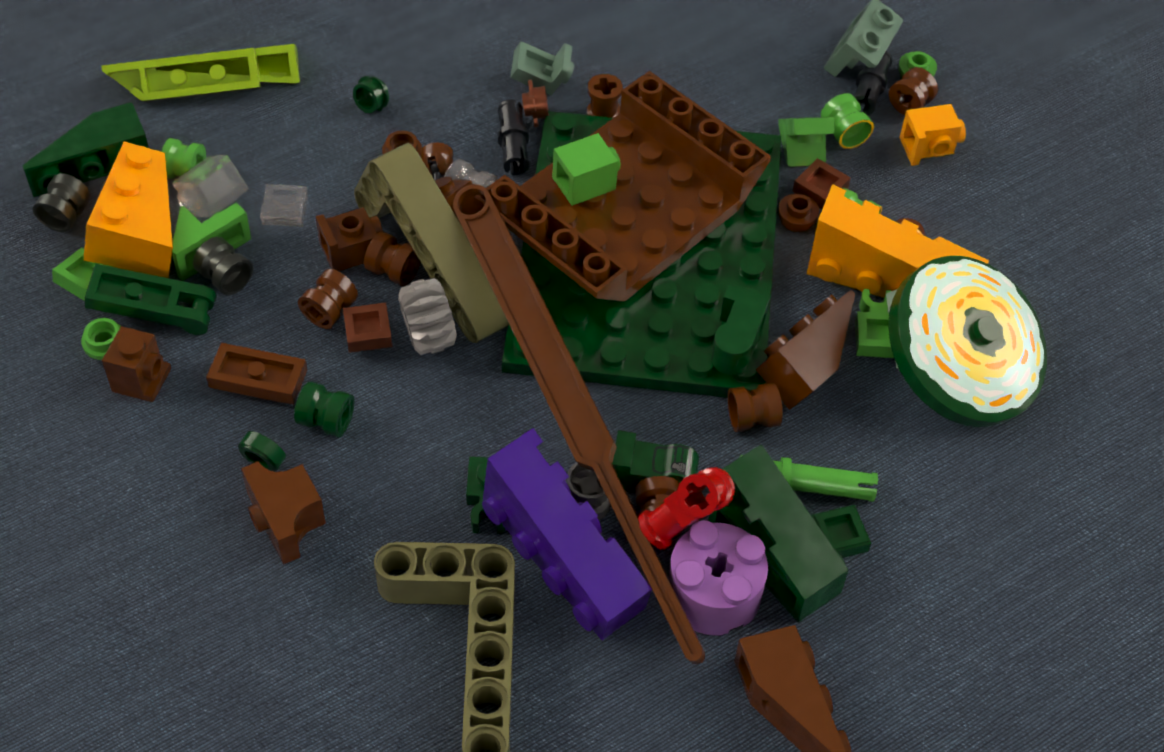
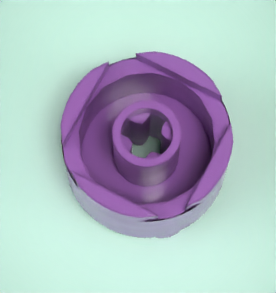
(718, 576)

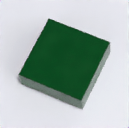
(844, 530)

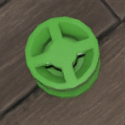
(181, 157)

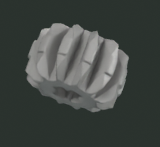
(427, 316)

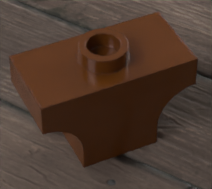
(283, 506)

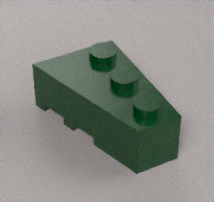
(800, 559)

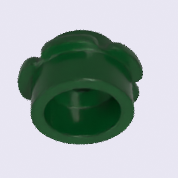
(370, 94)

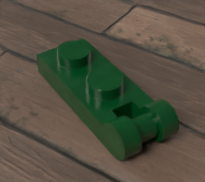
(150, 298)

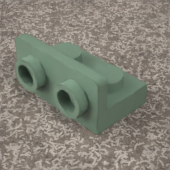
(865, 38)

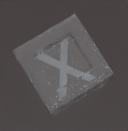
(284, 205)

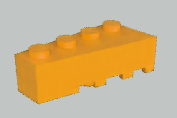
(869, 250)

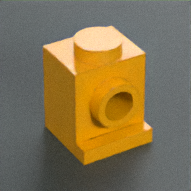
(931, 132)

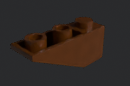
(811, 354)
(785, 690)

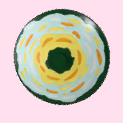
(967, 341)

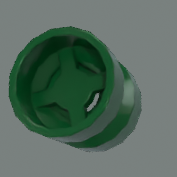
(324, 409)

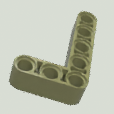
(403, 186)
(484, 638)

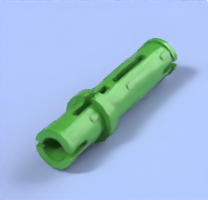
(828, 480)

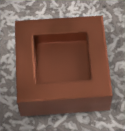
(817, 181)
(367, 327)

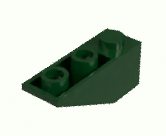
(87, 148)

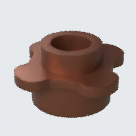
(535, 103)

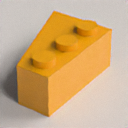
(132, 215)

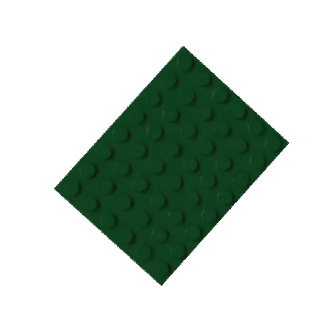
(668, 326)

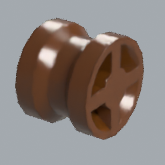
(913, 91)

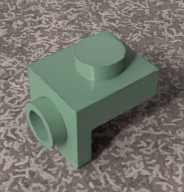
(542, 67)

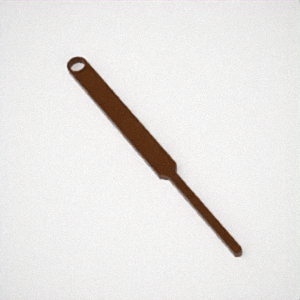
(565, 391)

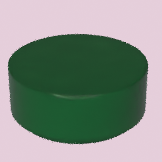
(257, 447)

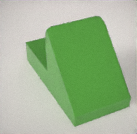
(805, 139)
(191, 234)

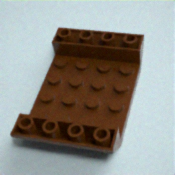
(674, 187)

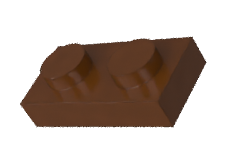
(257, 373)

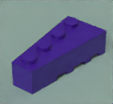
(562, 537)

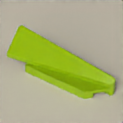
(207, 72)

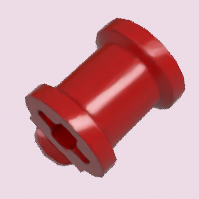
(687, 505)

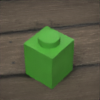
(585, 168)

